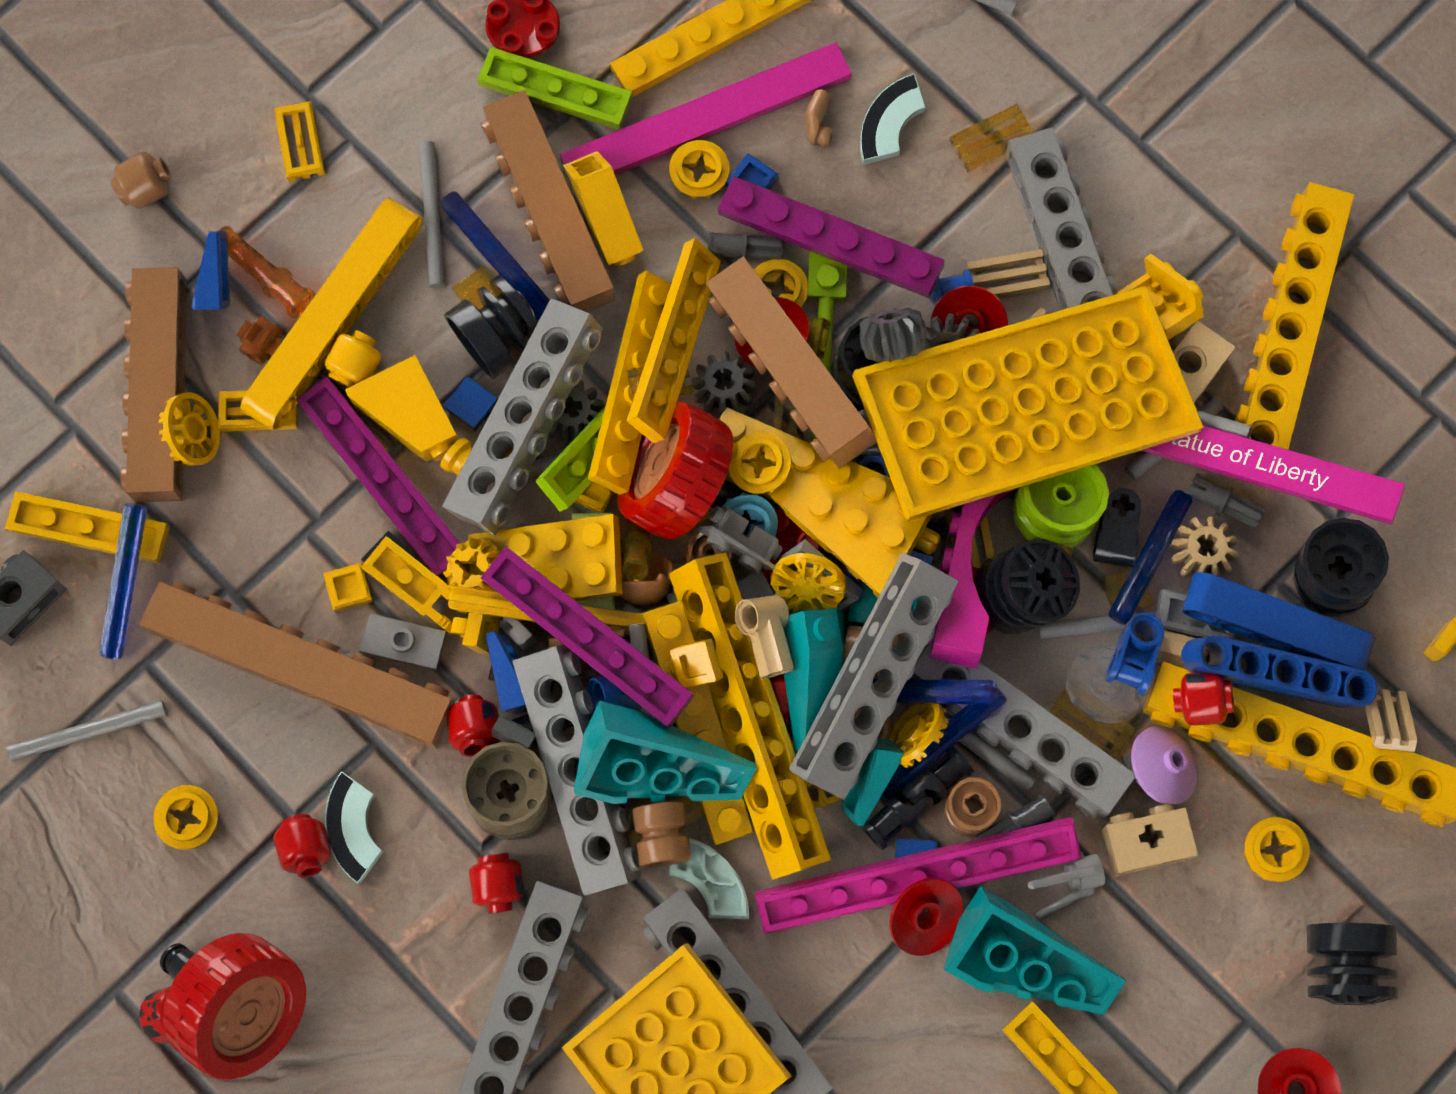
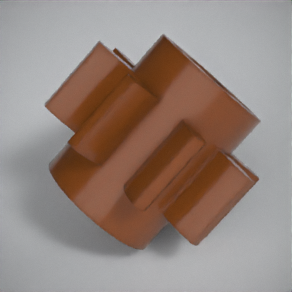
(259, 339)

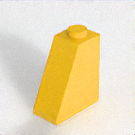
(604, 208)
(406, 408)

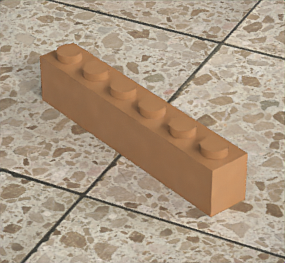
(548, 202)
(791, 362)
(154, 376)

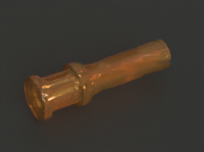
(275, 281)

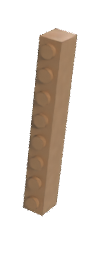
(298, 664)

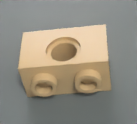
(1207, 353)

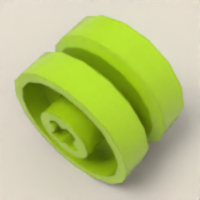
(1062, 506)

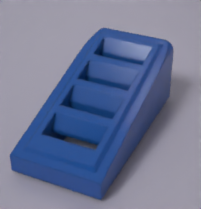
(213, 278)
(506, 680)

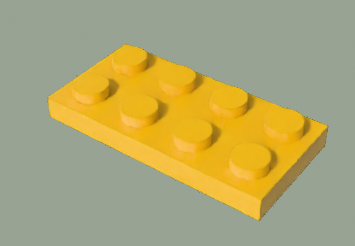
(573, 554)

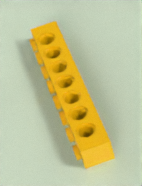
(1330, 211)
(751, 720)
(1326, 739)

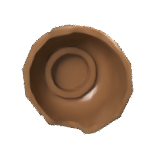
(653, 586)

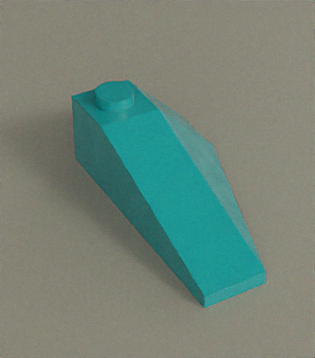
(818, 655)
(642, 758)
(1018, 955)

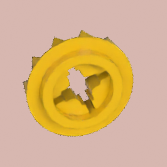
(688, 157)
(794, 278)
(749, 450)
(469, 553)
(180, 799)
(1287, 835)

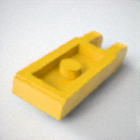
(408, 580)

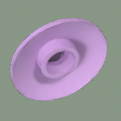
(1164, 765)

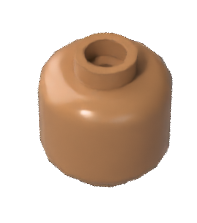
(141, 180)

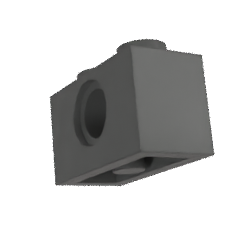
(39, 592)

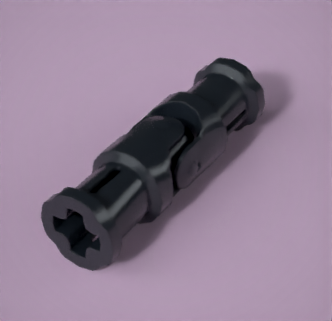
(921, 793)

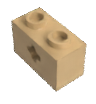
(1173, 844)

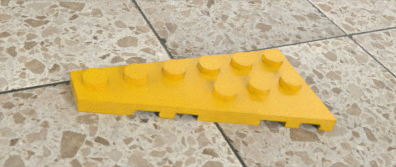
(841, 509)

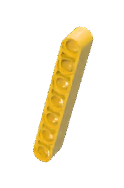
(331, 313)

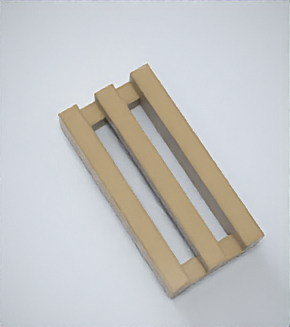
(988, 264)
(1405, 720)

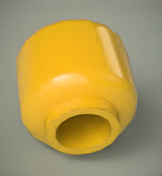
(352, 359)

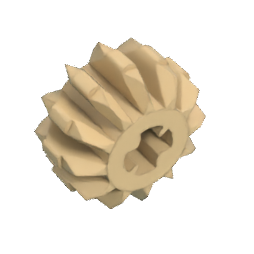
(1193, 538)

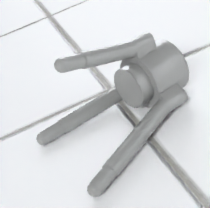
(1079, 874)

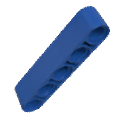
(1275, 622)
(1296, 672)

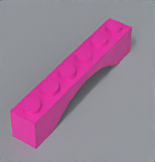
(964, 622)

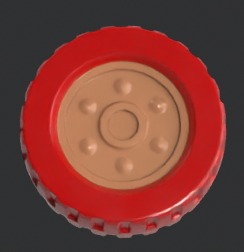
(681, 475)
(231, 1004)

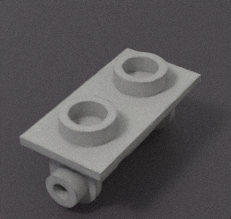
(727, 534)

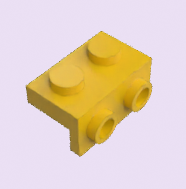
(1173, 296)

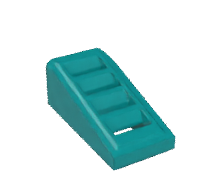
(872, 781)

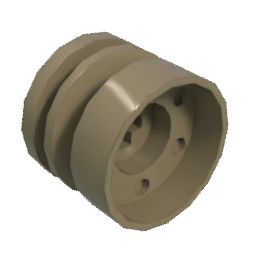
(500, 768)

